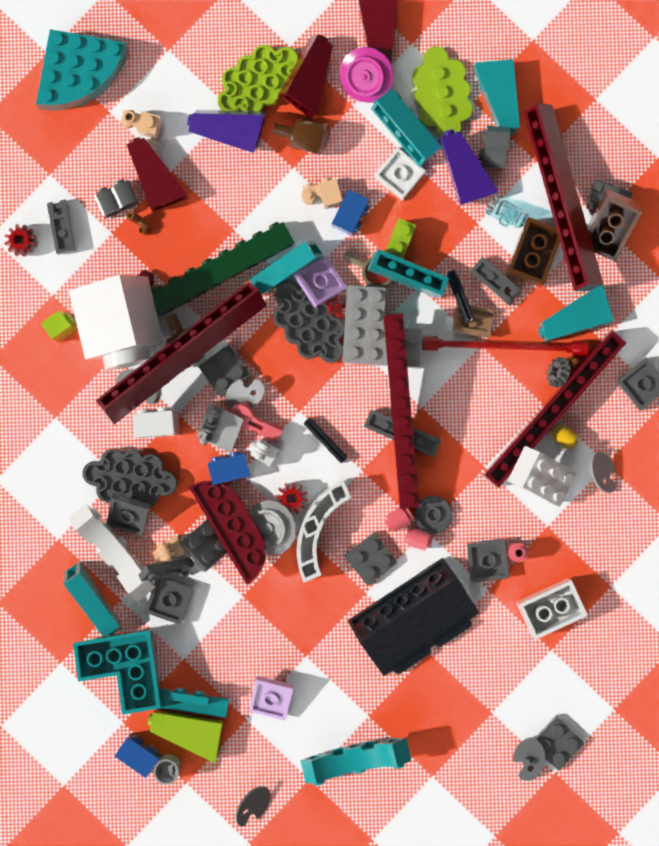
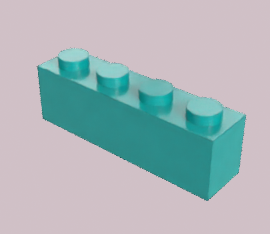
(406, 127)
(408, 273)

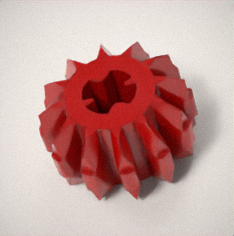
(13, 243)
(290, 491)

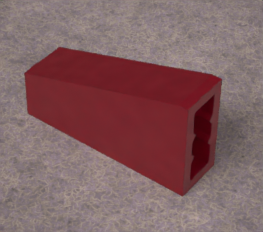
(378, 24)
(307, 78)
(156, 180)

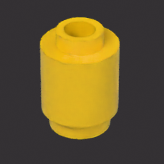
(564, 436)

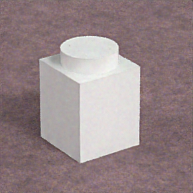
(117, 320)

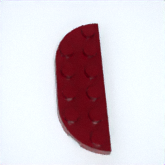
(233, 527)

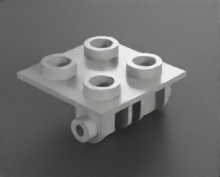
(220, 428)

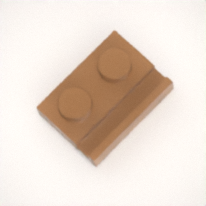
(479, 327)

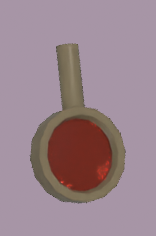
(370, 278)

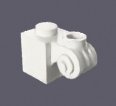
(263, 451)

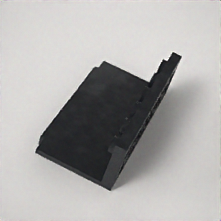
(414, 619)

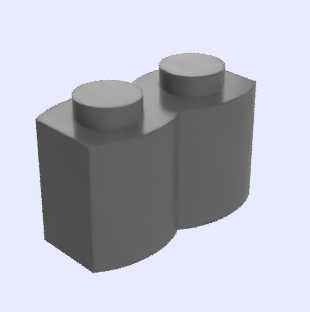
(495, 147)
(116, 199)

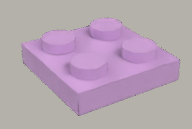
(320, 281)
(271, 698)

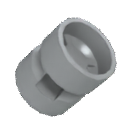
(167, 769)

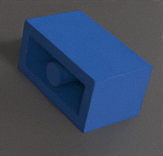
(350, 213)
(228, 469)
(138, 755)

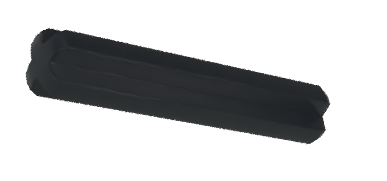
(460, 296)
(328, 443)

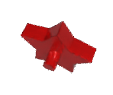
(335, 307)

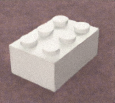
(156, 424)
(542, 476)
(551, 608)

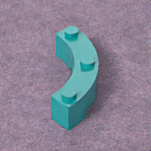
(356, 759)

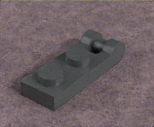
(61, 227)
(495, 281)
(166, 569)

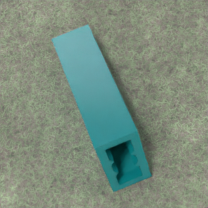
(499, 91)
(287, 267)
(582, 314)
(91, 599)

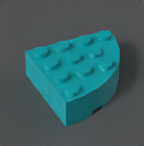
(77, 69)

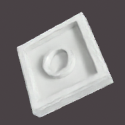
(399, 173)

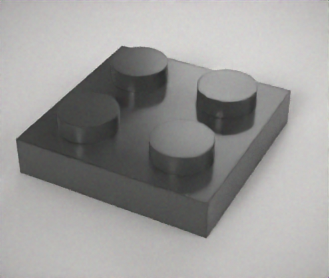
(224, 369)
(640, 384)
(128, 514)
(204, 546)
(370, 559)
(487, 560)
(169, 600)
(559, 742)

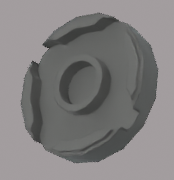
(433, 514)

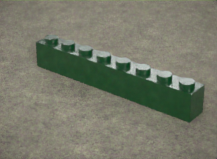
(221, 269)

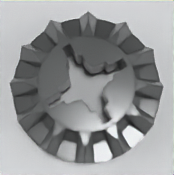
(562, 374)

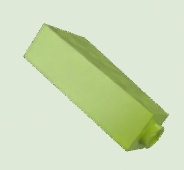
(188, 731)

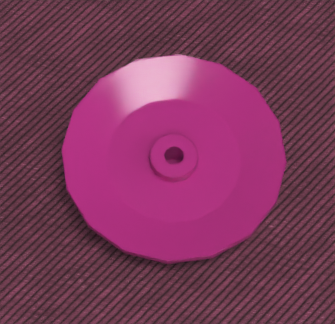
(366, 74)

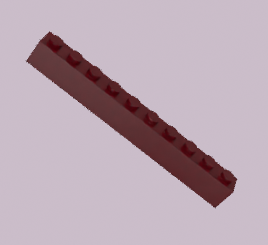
(563, 197)
(181, 353)
(555, 407)
(401, 410)

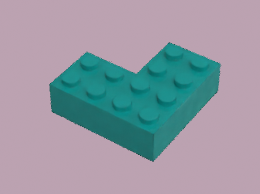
(129, 658)

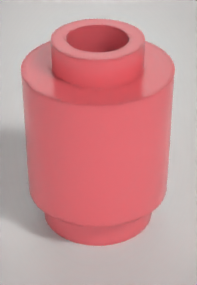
(398, 519)
(418, 539)
(512, 549)

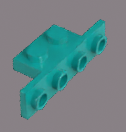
(194, 702)

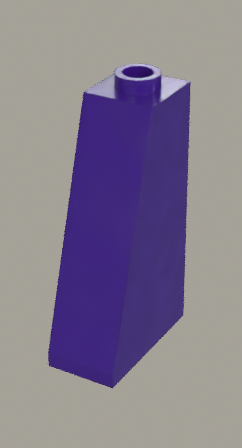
(232, 128)
(465, 170)

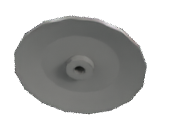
(275, 525)

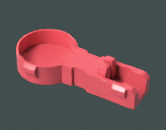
(263, 427)

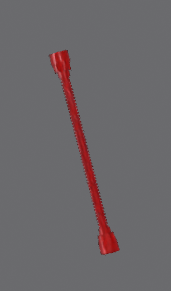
(576, 348)

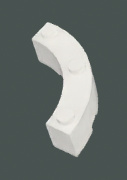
(312, 525)
(112, 549)

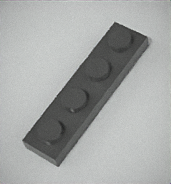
(383, 425)

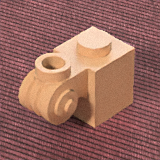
(146, 123)
(327, 191)
(169, 550)

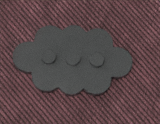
(306, 326)
(130, 476)

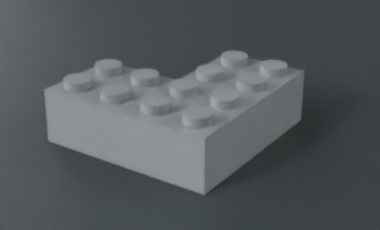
(365, 331)

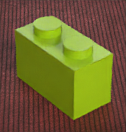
(400, 238)
(59, 325)

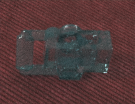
(506, 213)

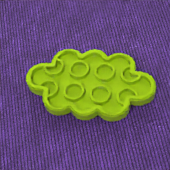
(257, 79)
(441, 91)

